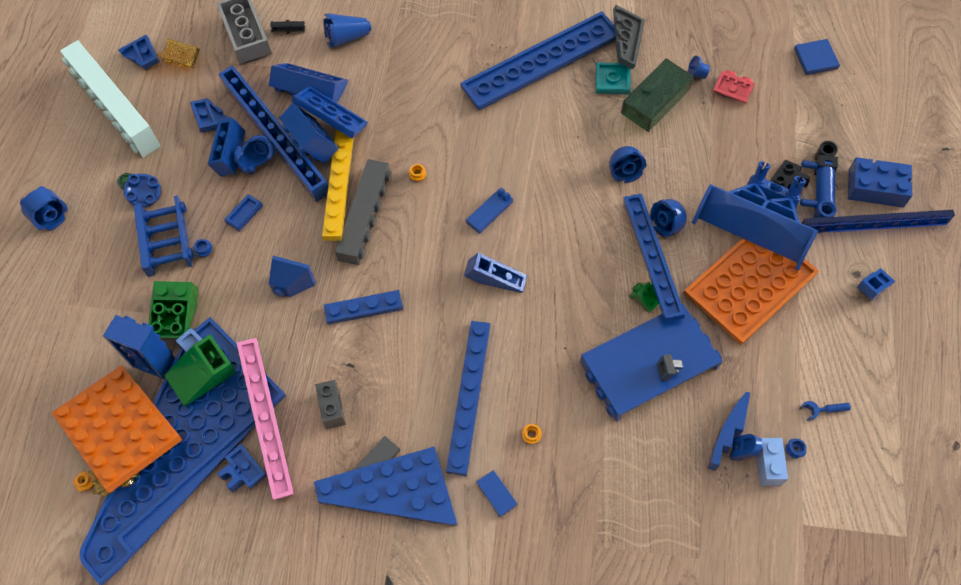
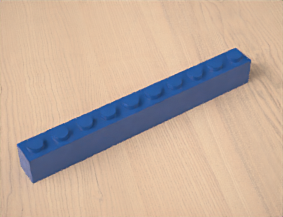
(278, 136)

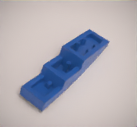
(733, 426)

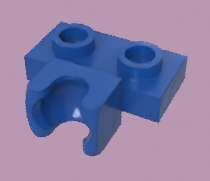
(242, 469)

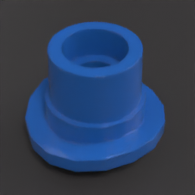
(698, 68)

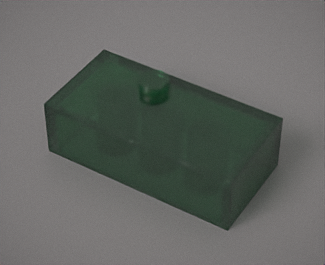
(657, 95)

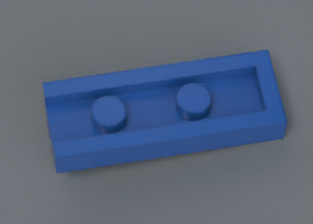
(489, 210)

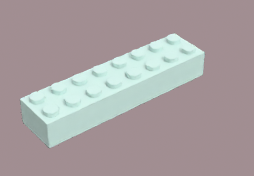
(110, 99)

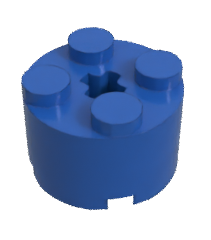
(44, 208)

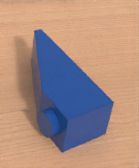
(495, 274)

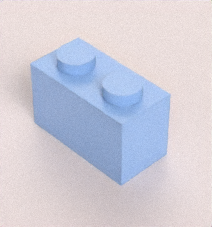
(772, 462)

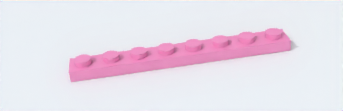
(265, 419)

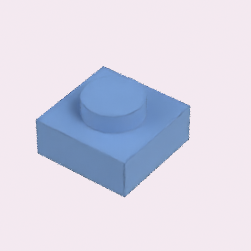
(188, 339)

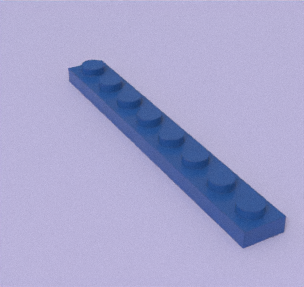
(654, 258)
(468, 399)

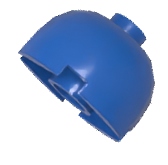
(627, 164)
(668, 217)

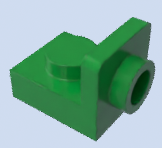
(645, 295)

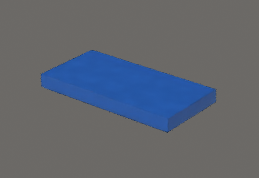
(329, 111)

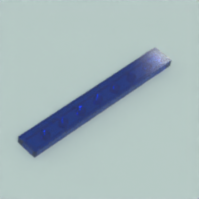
(880, 221)

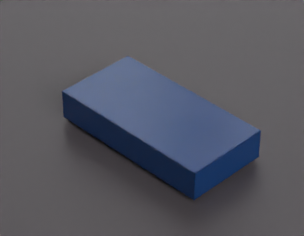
(243, 212)
(496, 493)

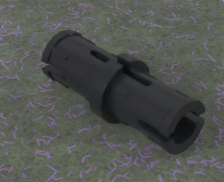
(287, 26)

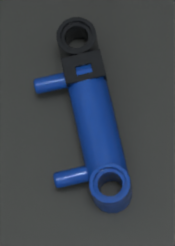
(824, 169)

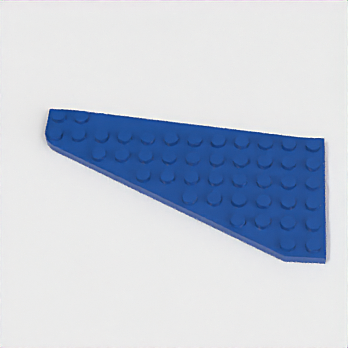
(208, 432)

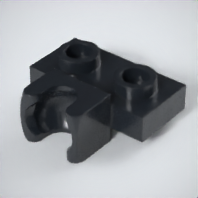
(786, 174)

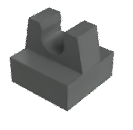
(668, 367)

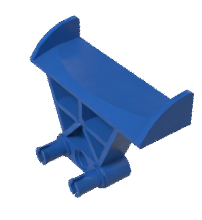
(760, 214)

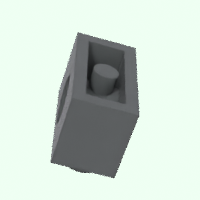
(330, 404)

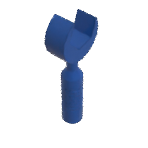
(828, 408)

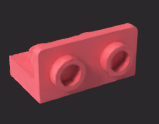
(734, 86)

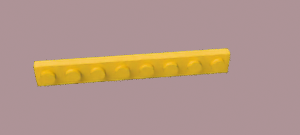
(338, 188)

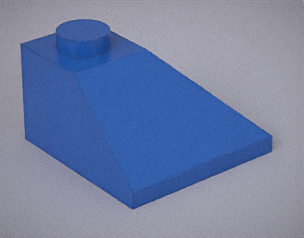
(289, 277)

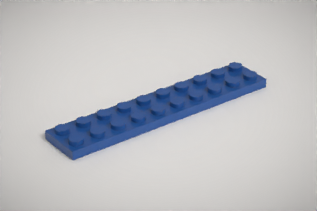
(539, 61)

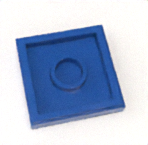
(816, 56)

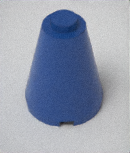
(343, 28)

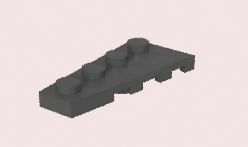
(627, 35)

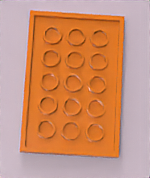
(748, 288)
(116, 428)

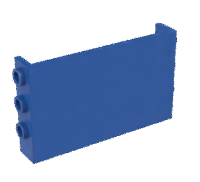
(627, 368)

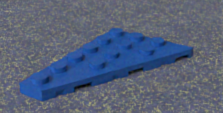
(400, 486)

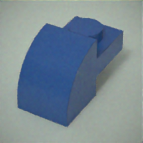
(875, 284)

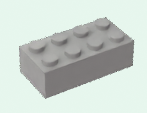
(244, 29)

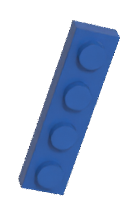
(363, 307)

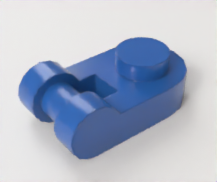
(745, 446)

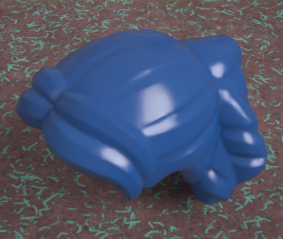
(254, 153)

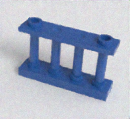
(144, 232)

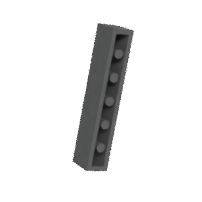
(363, 212)

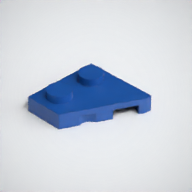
(140, 52)
(207, 114)

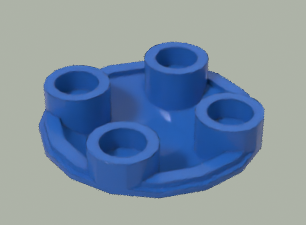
(142, 189)

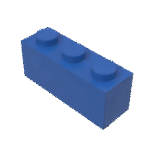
(227, 138)

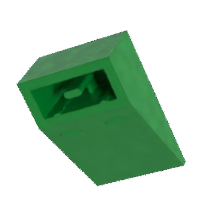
(172, 308)
(199, 370)

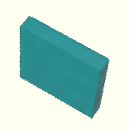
(612, 78)

